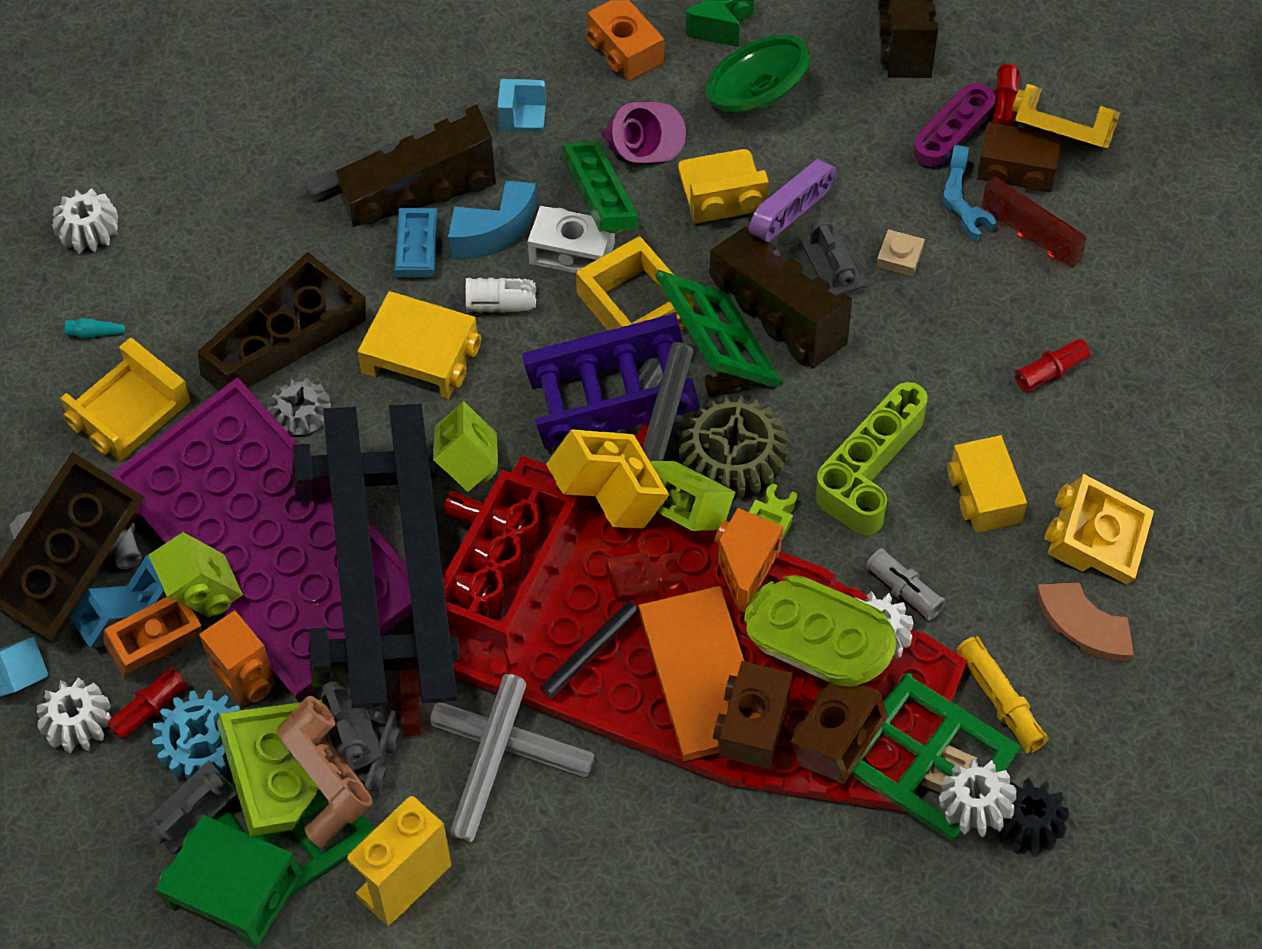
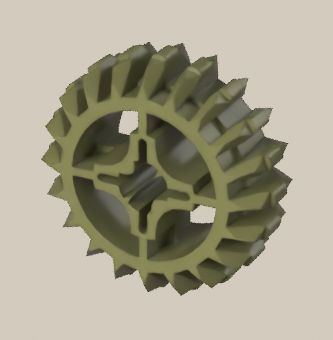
(758, 449)

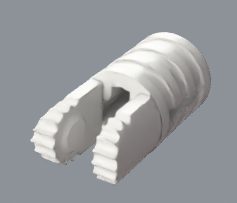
(499, 295)

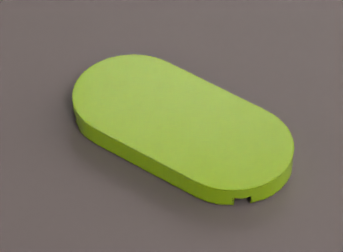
(820, 630)

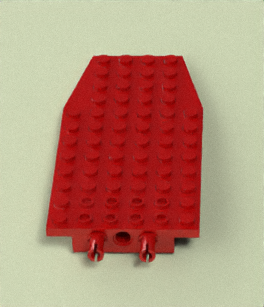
(537, 588)

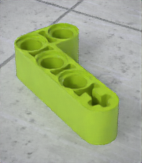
(877, 451)

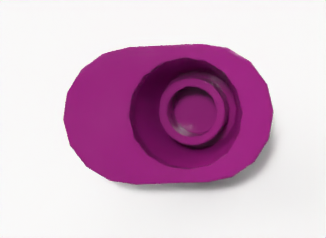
(646, 132)

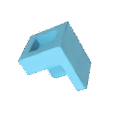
(521, 105)
(20, 666)

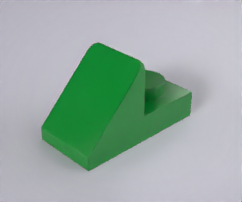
(718, 20)

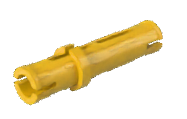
(1010, 706)

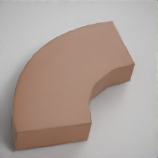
(1083, 623)

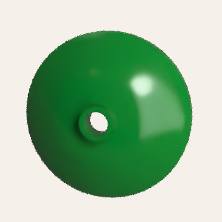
(758, 74)

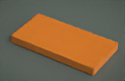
(693, 658)

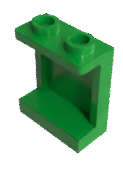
(230, 879)

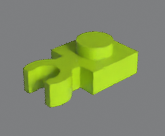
(774, 509)

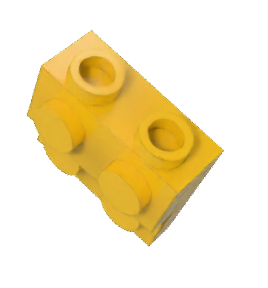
(1099, 529)

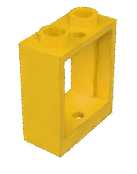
(614, 269)

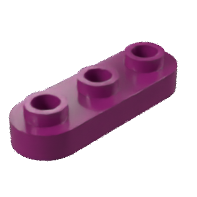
(955, 114)

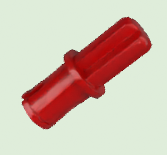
(1005, 94)
(1052, 365)
(147, 703)

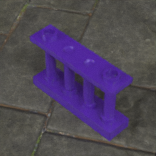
(596, 354)

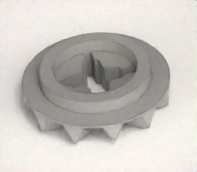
(308, 417)

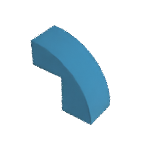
(485, 231)
(110, 605)

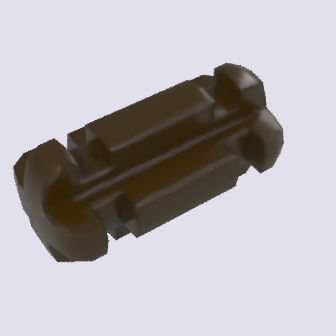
(725, 384)

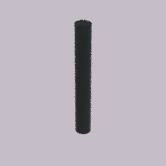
(589, 649)

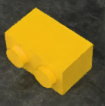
(987, 484)

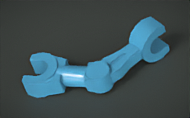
(954, 199)

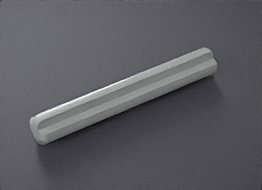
(519, 741)
(488, 758)

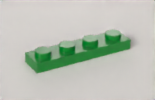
(599, 187)

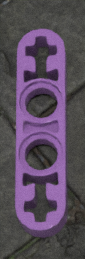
(792, 200)

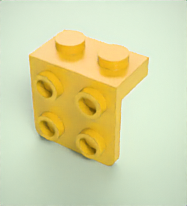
(722, 185)

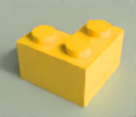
(612, 471)

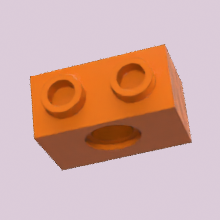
(625, 38)
(150, 634)
(238, 659)

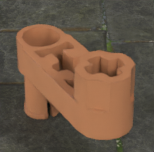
(305, 738)

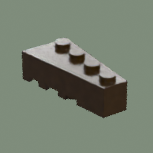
(909, 37)
(420, 170)
(782, 296)
(282, 325)

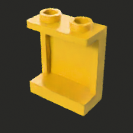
(1099, 135)
(420, 342)
(127, 402)
(401, 860)

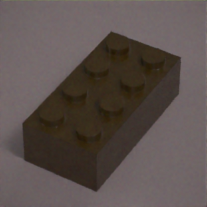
(65, 545)

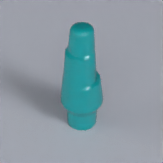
(91, 328)

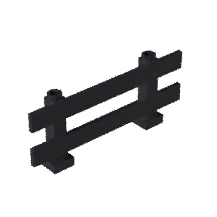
(346, 474)

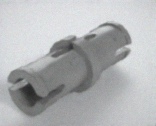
(905, 584)

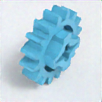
(197, 731)

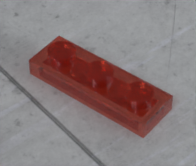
(1034, 222)

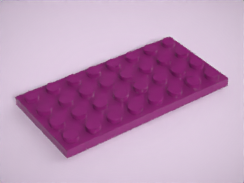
(231, 486)

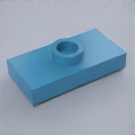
(416, 242)

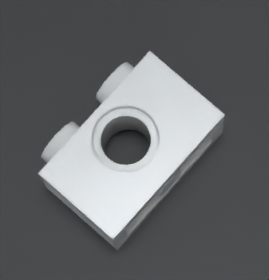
(566, 240)

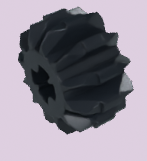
(1029, 829)

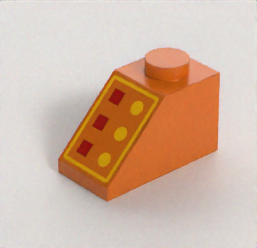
(747, 553)

